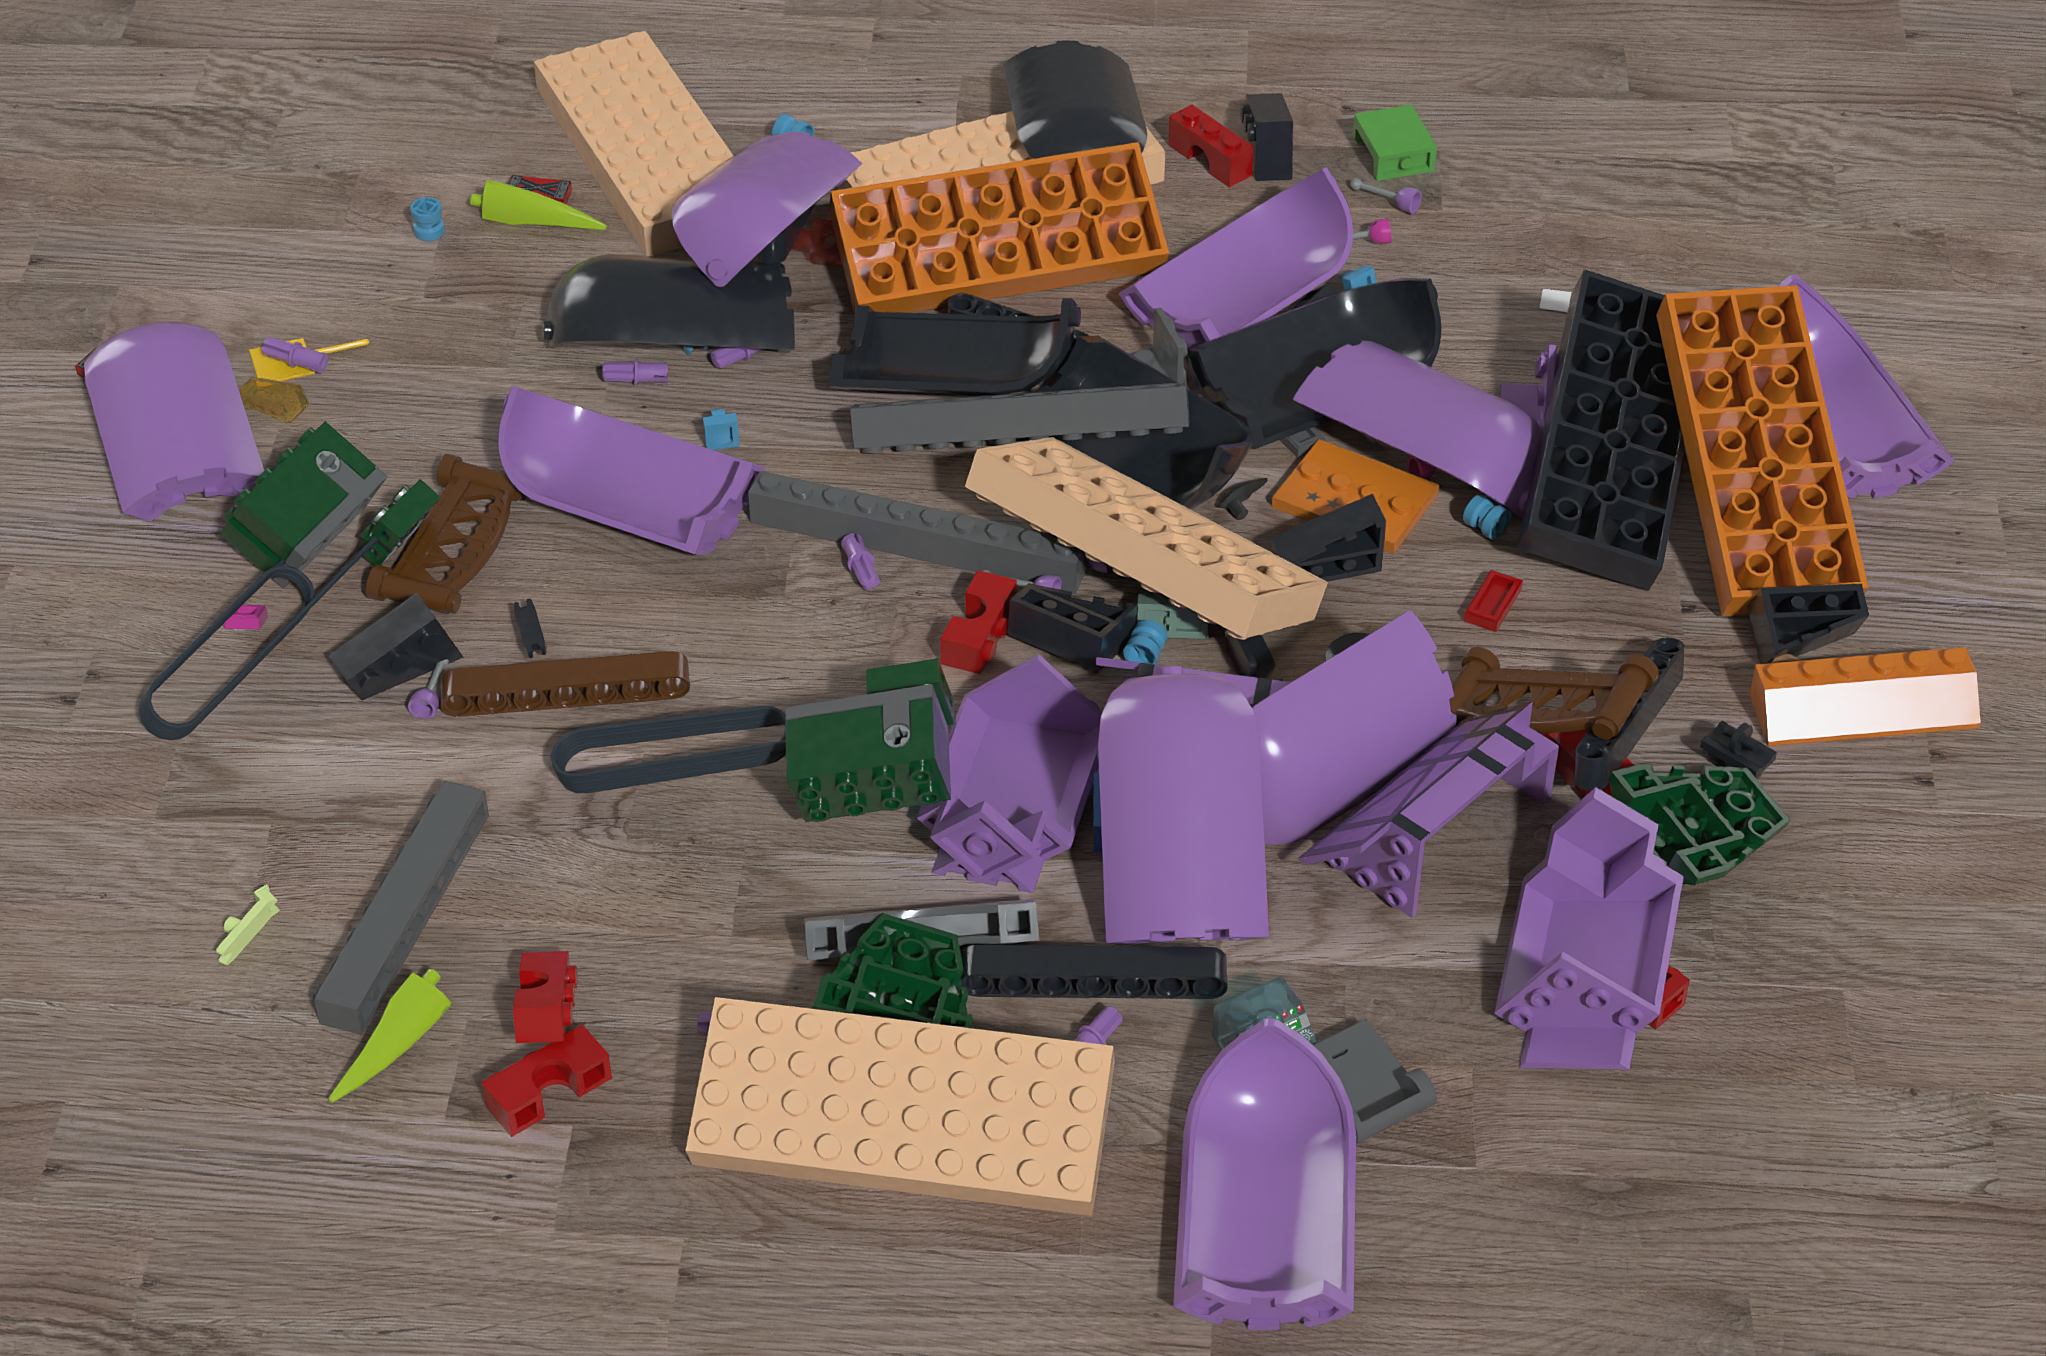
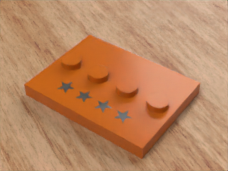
(1336, 476)

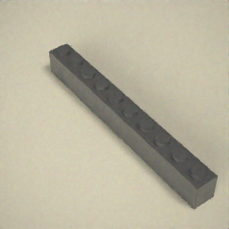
(1019, 416)
(913, 530)

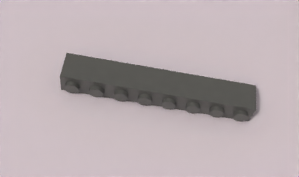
(400, 908)

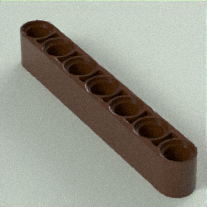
(564, 684)

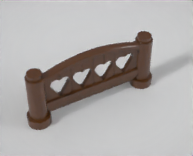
(461, 484)
(1613, 692)

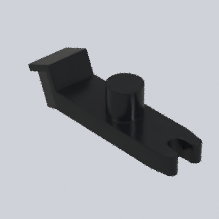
(530, 628)

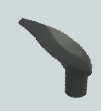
(1242, 492)

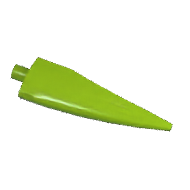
(523, 207)
(406, 1019)

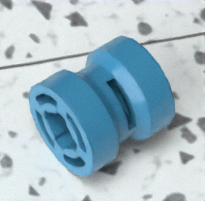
(788, 123)
(427, 219)
(1489, 518)
(1148, 639)

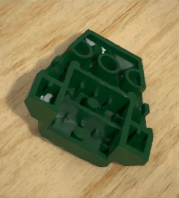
(1703, 818)
(900, 974)

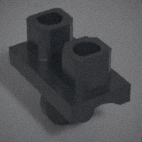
(1737, 748)

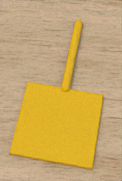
(279, 370)

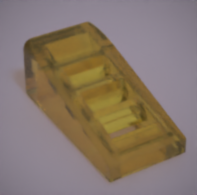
(276, 398)

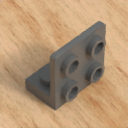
(1167, 350)

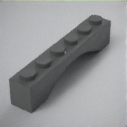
(972, 924)

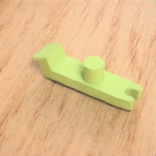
(244, 930)

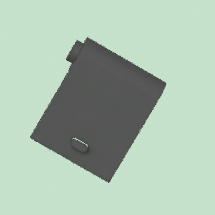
(1375, 1080)

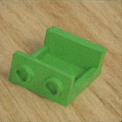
(1396, 142)

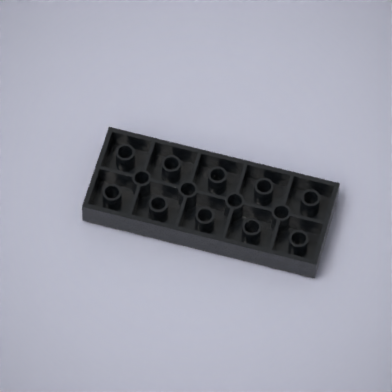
(1607, 439)

